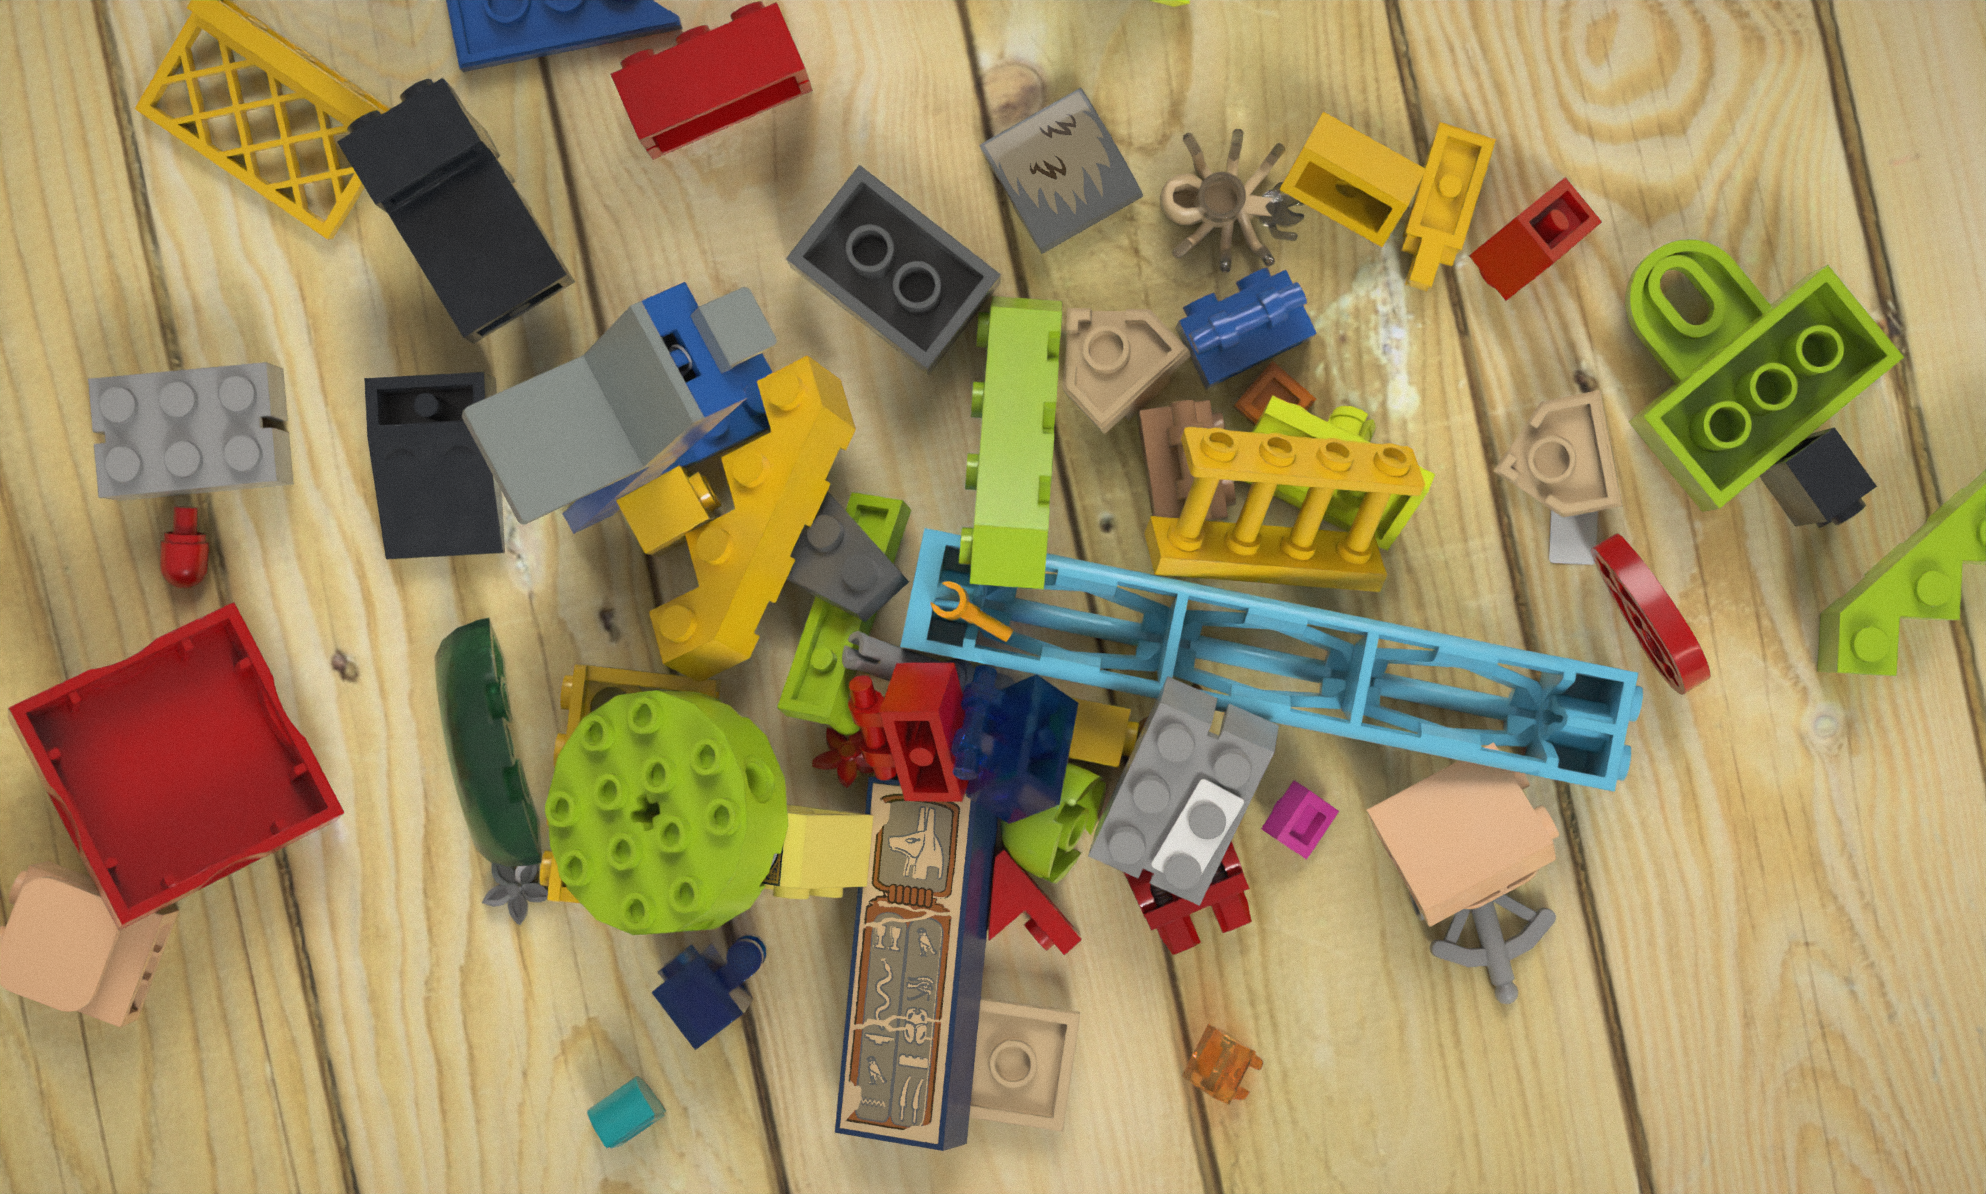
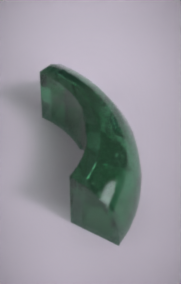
(481, 748)

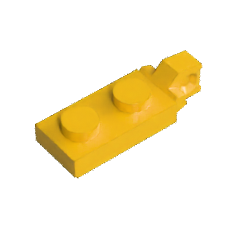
(1444, 201)

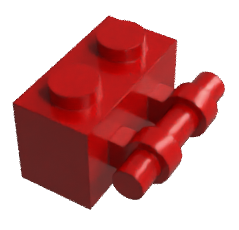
(912, 729)

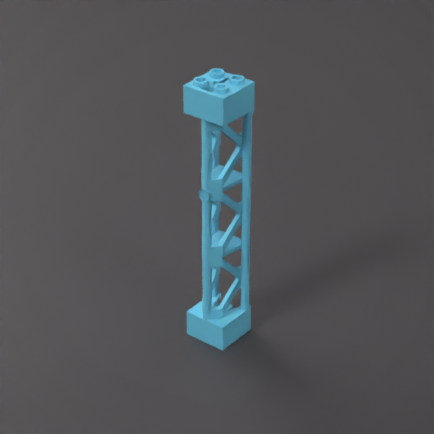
(1568, 720)

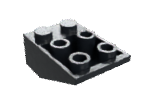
(427, 468)

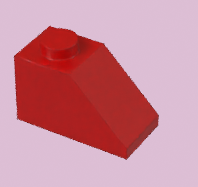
(1535, 239)

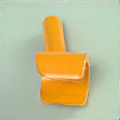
(973, 614)

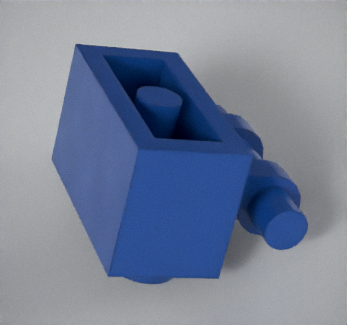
(1246, 326)

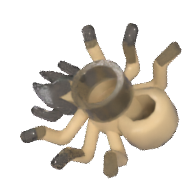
(1224, 199)

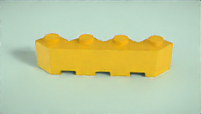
(747, 552)

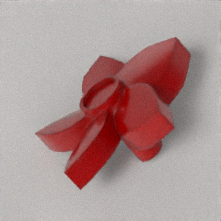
(844, 755)

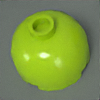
(1047, 839)

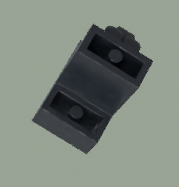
(455, 208)

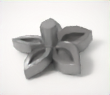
(516, 888)

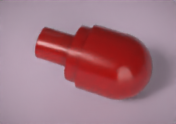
(184, 550)

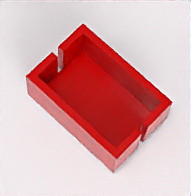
(711, 79)

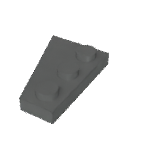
(843, 563)

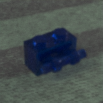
(1014, 744)
(705, 991)

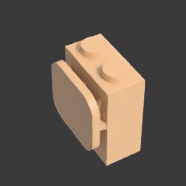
(1464, 837)
(69, 951)

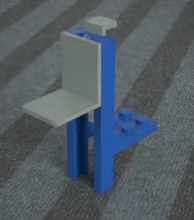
(648, 396)

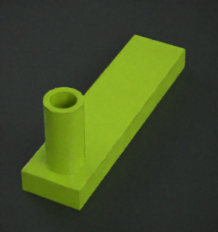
(817, 678)

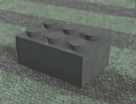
(894, 269)

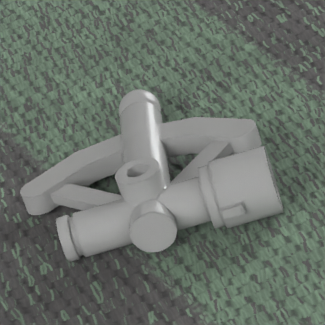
(1494, 951)

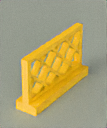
(284, 64)

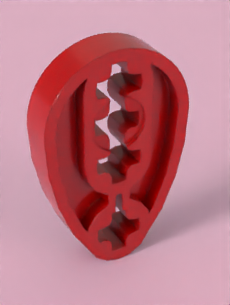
(1651, 615)

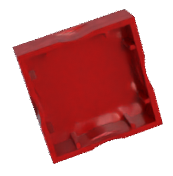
(174, 765)

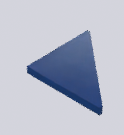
(519, 30)

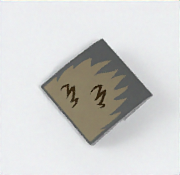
(1061, 170)

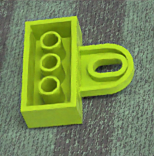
(1752, 372)

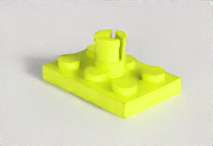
(1347, 425)

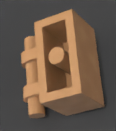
(1166, 462)

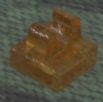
(1220, 1065)

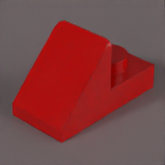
(1017, 892)

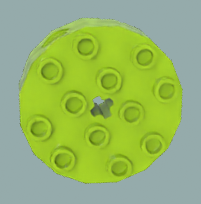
(666, 812)

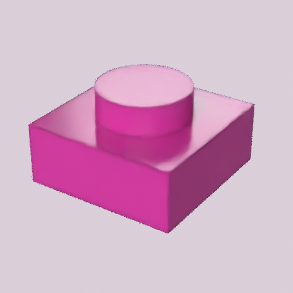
(1299, 819)

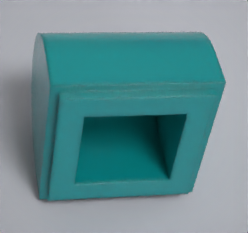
(625, 1113)

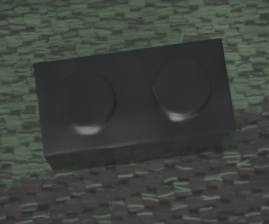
(1819, 481)

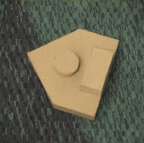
(1117, 362)
(1565, 457)

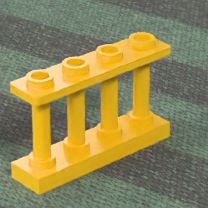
(1275, 553)

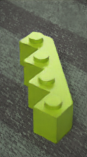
(1015, 443)
(1911, 582)

